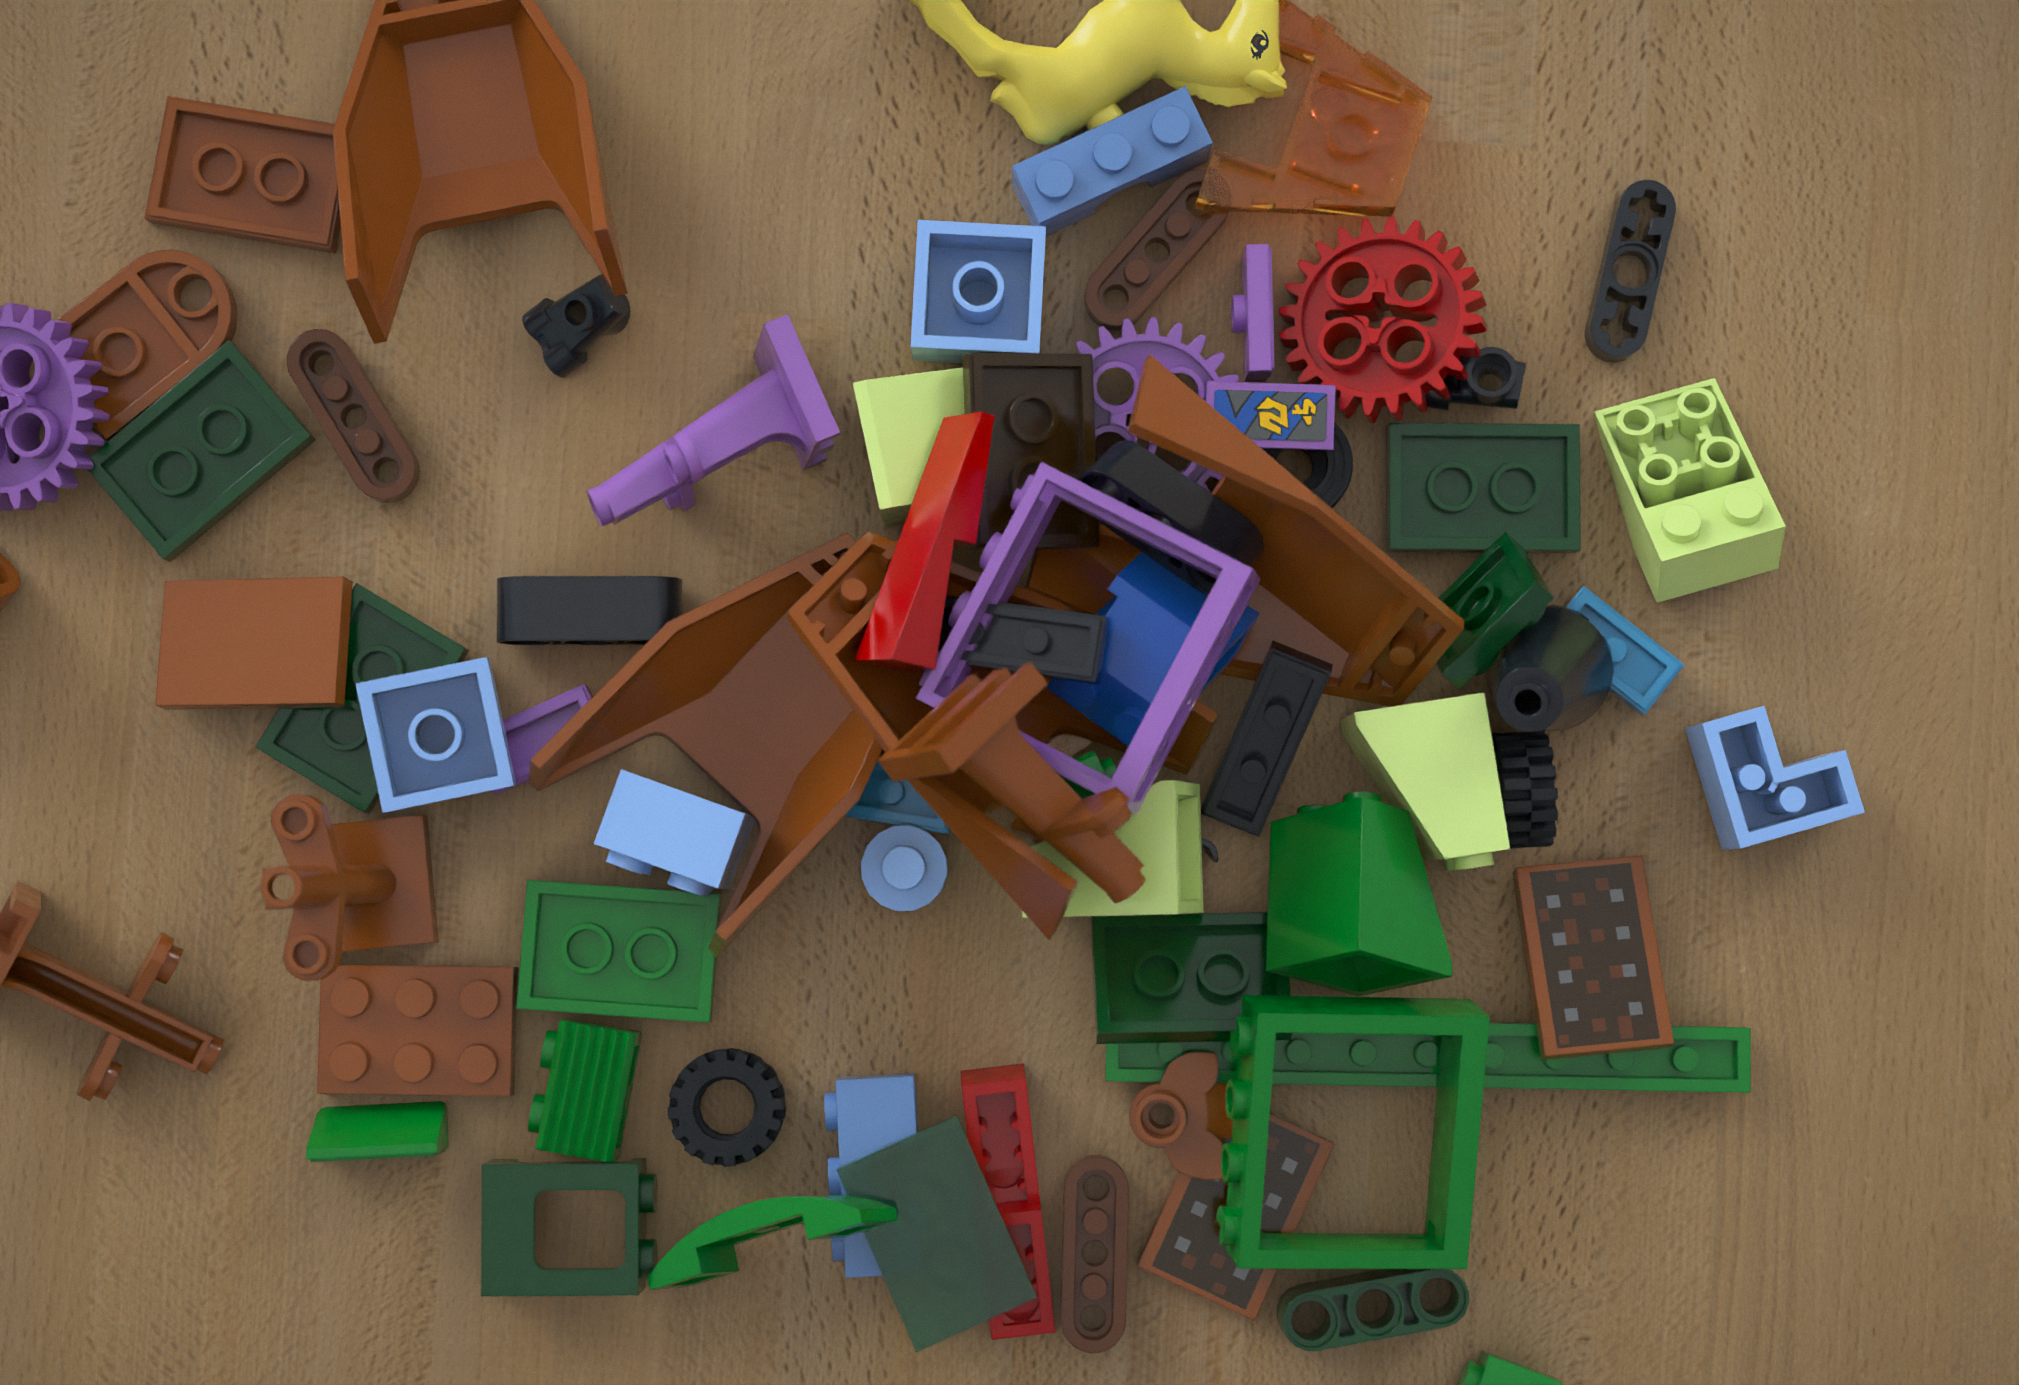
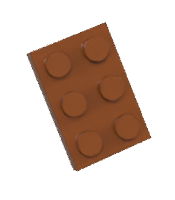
(418, 1030)

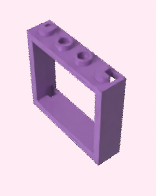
(1003, 565)

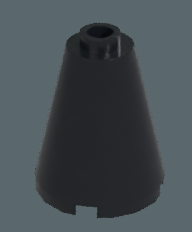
(1552, 673)

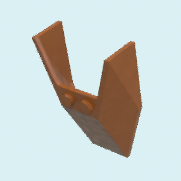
(457, 124)
(1319, 575)
(832, 624)
(749, 712)

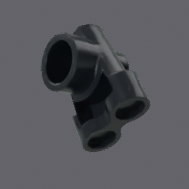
(575, 323)
(1491, 361)

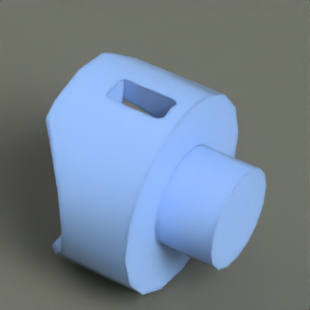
(904, 868)

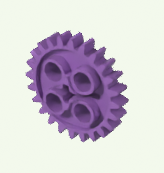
(1129, 354)
(56, 396)

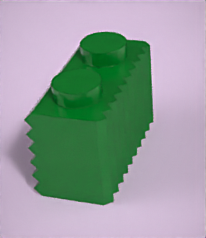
(586, 1089)

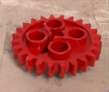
(1391, 265)

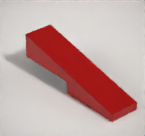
(943, 514)
(1004, 1147)

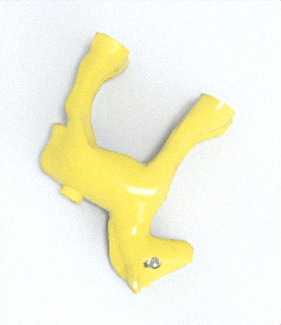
(1115, 54)

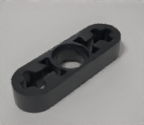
(1624, 223)

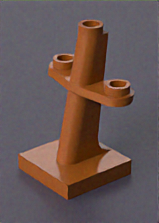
(980, 736)
(353, 885)
(98, 1002)

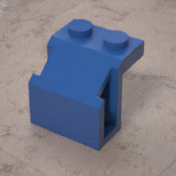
(1144, 635)

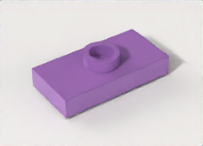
(1254, 312)

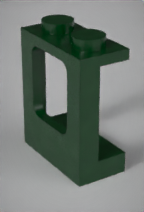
(510, 1228)

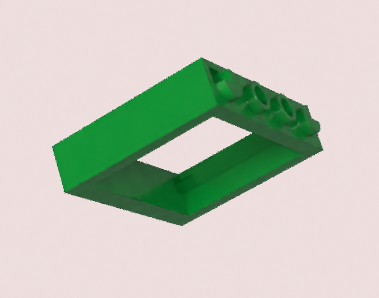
(1454, 1140)

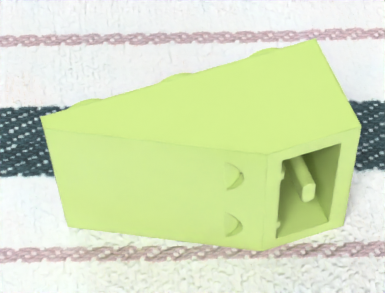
(1689, 490)

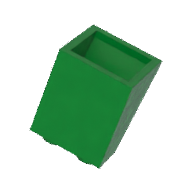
(1352, 899)

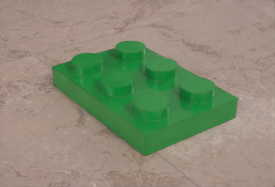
(618, 951)

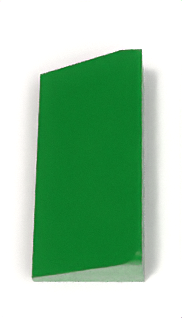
(379, 1131)

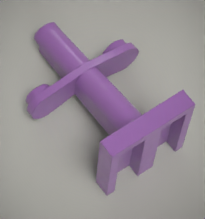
(777, 406)

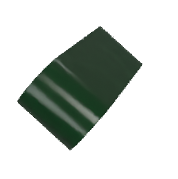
(1402, 1316)

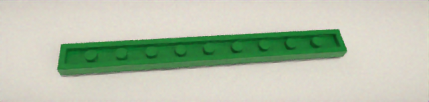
(1696, 1062)

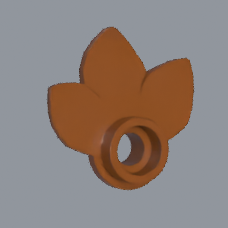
(1200, 1115)

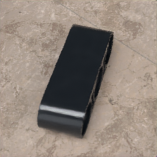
(1162, 492)
(585, 609)

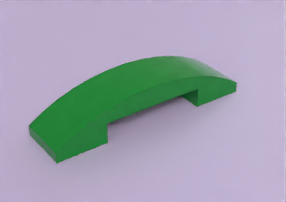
(710, 1249)

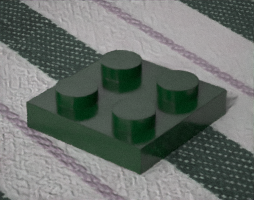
(1496, 601)

